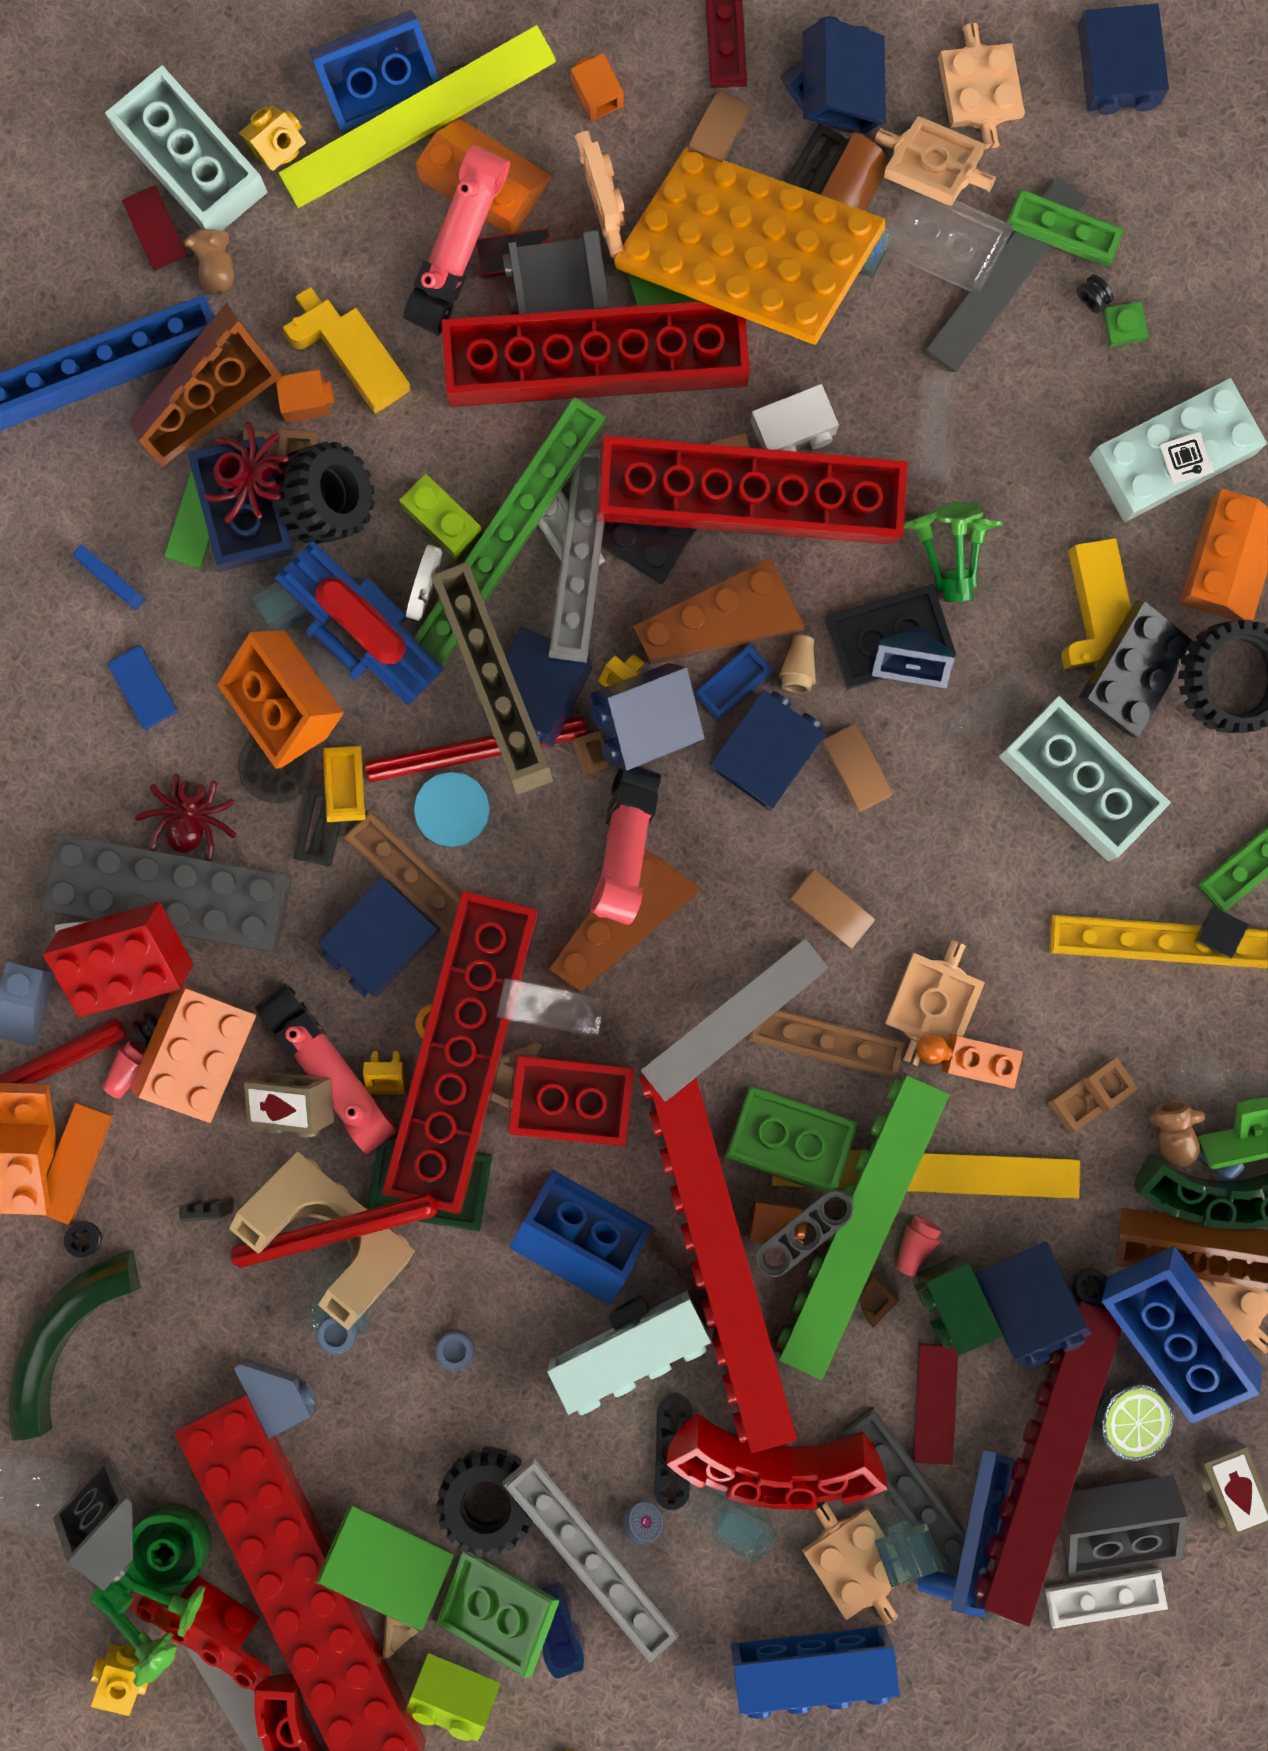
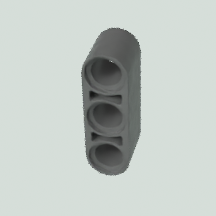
(793, 1247)

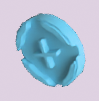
(452, 809)

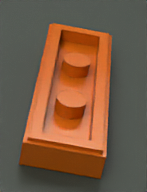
(75, 1160)

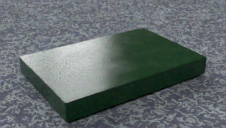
(474, 1202)

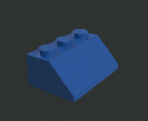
(374, 69)
(581, 1237)

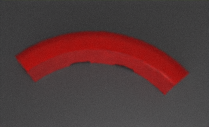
(779, 1475)
(281, 1716)

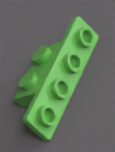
(1244, 1142)

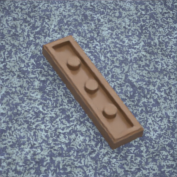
(405, 871)
(830, 1043)

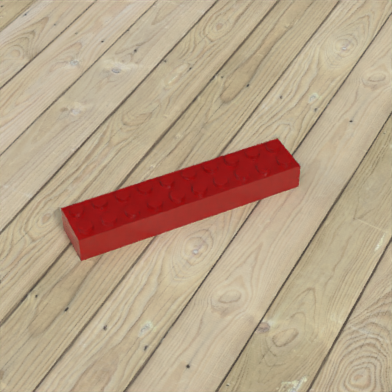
(721, 1268)
(280, 1557)

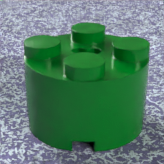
(183, 1532)

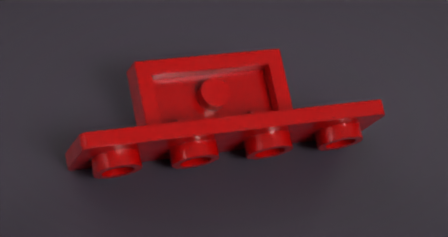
(215, 1633)

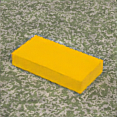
(344, 783)

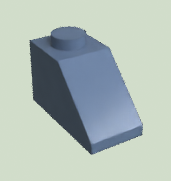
(23, 1001)
(276, 1396)

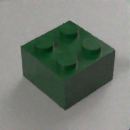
(958, 1305)

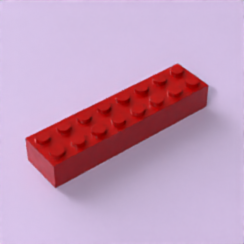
(593, 353)
(751, 490)
(460, 1052)

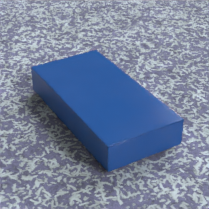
(108, 577)
(733, 682)
(142, 687)

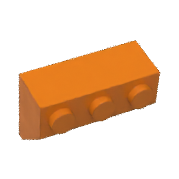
(442, 161)
(1229, 558)
(279, 696)

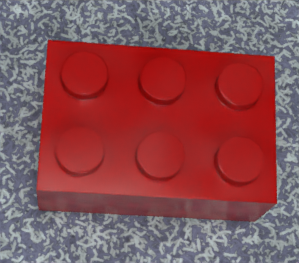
(118, 959)
(570, 1099)

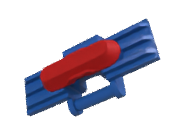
(367, 616)

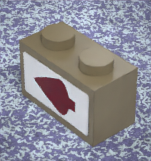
(289, 1103)
(1234, 1488)

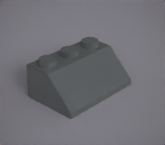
(1123, 1526)
(98, 1527)

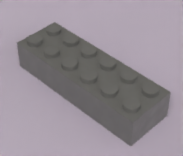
(198, 895)

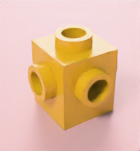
(273, 136)
(114, 1680)

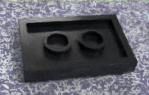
(648, 547)
(859, 629)
(1136, 669)

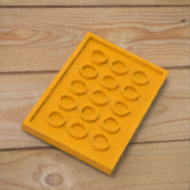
(750, 245)

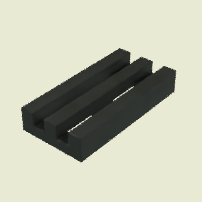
(832, 137)
(314, 857)
(206, 1210)

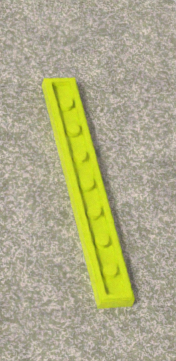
(417, 116)

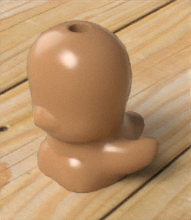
(214, 265)
(1177, 1138)

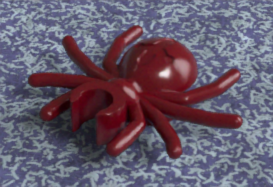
(246, 473)
(187, 817)

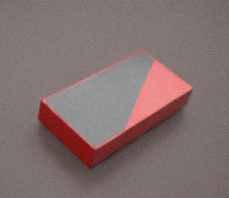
(491, 249)

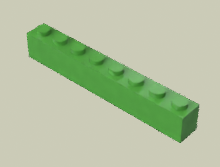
(853, 1249)

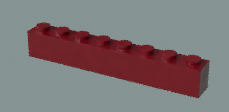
(1046, 1472)

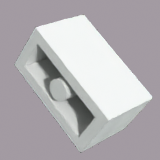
(796, 422)

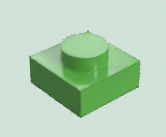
(1125, 324)

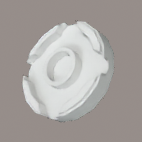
(423, 583)

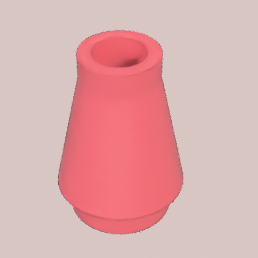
(124, 1068)
(917, 1244)

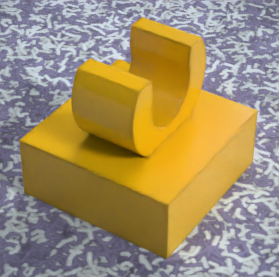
(618, 671)
(384, 1077)

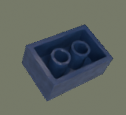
(245, 537)

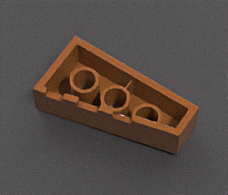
(204, 387)
(726, 615)
(603, 941)

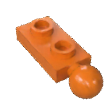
(972, 1058)

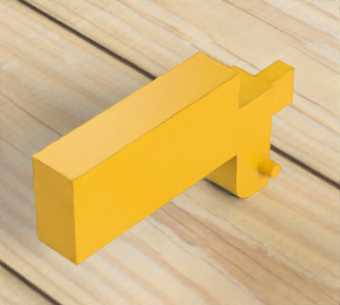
(353, 347)
(1101, 599)

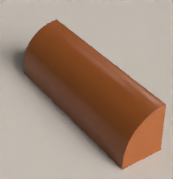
(857, 173)
(1210, 1252)

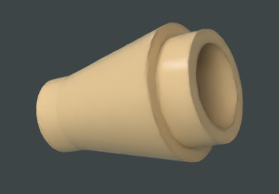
(799, 666)

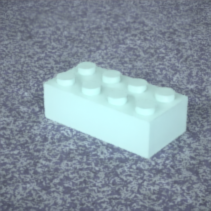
(186, 151)
(1133, 462)
(1084, 779)
(623, 1356)

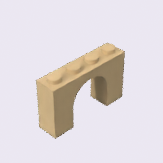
(303, 1192)

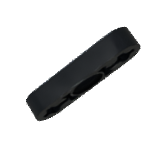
(661, 1480)

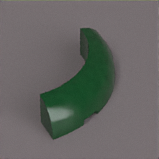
(1204, 1201)
(50, 1333)

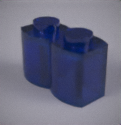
(564, 1642)

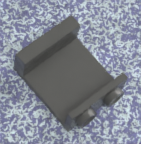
(557, 275)

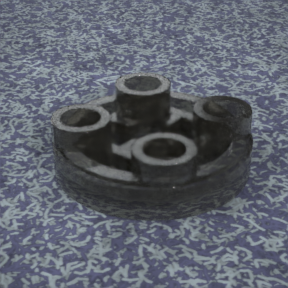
(270, 783)

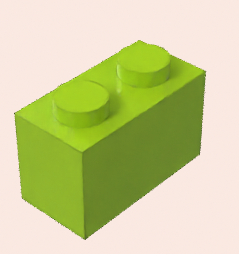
(441, 517)
(452, 1698)

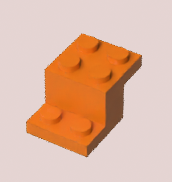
(26, 1147)

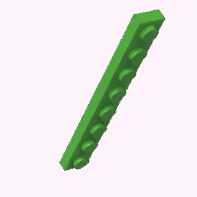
(519, 515)

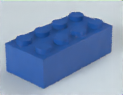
(1182, 1335)
(814, 1671)

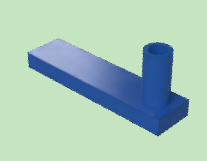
(983, 1522)

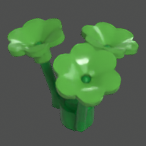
(959, 581)
(150, 1653)

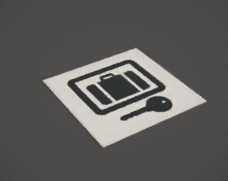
(1186, 458)

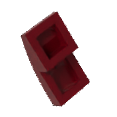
(154, 227)

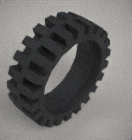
(1196, 678)

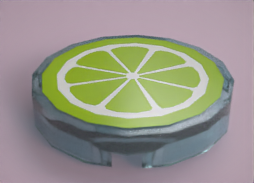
(1135, 1421)

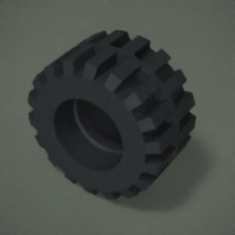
(345, 491)
(461, 1524)

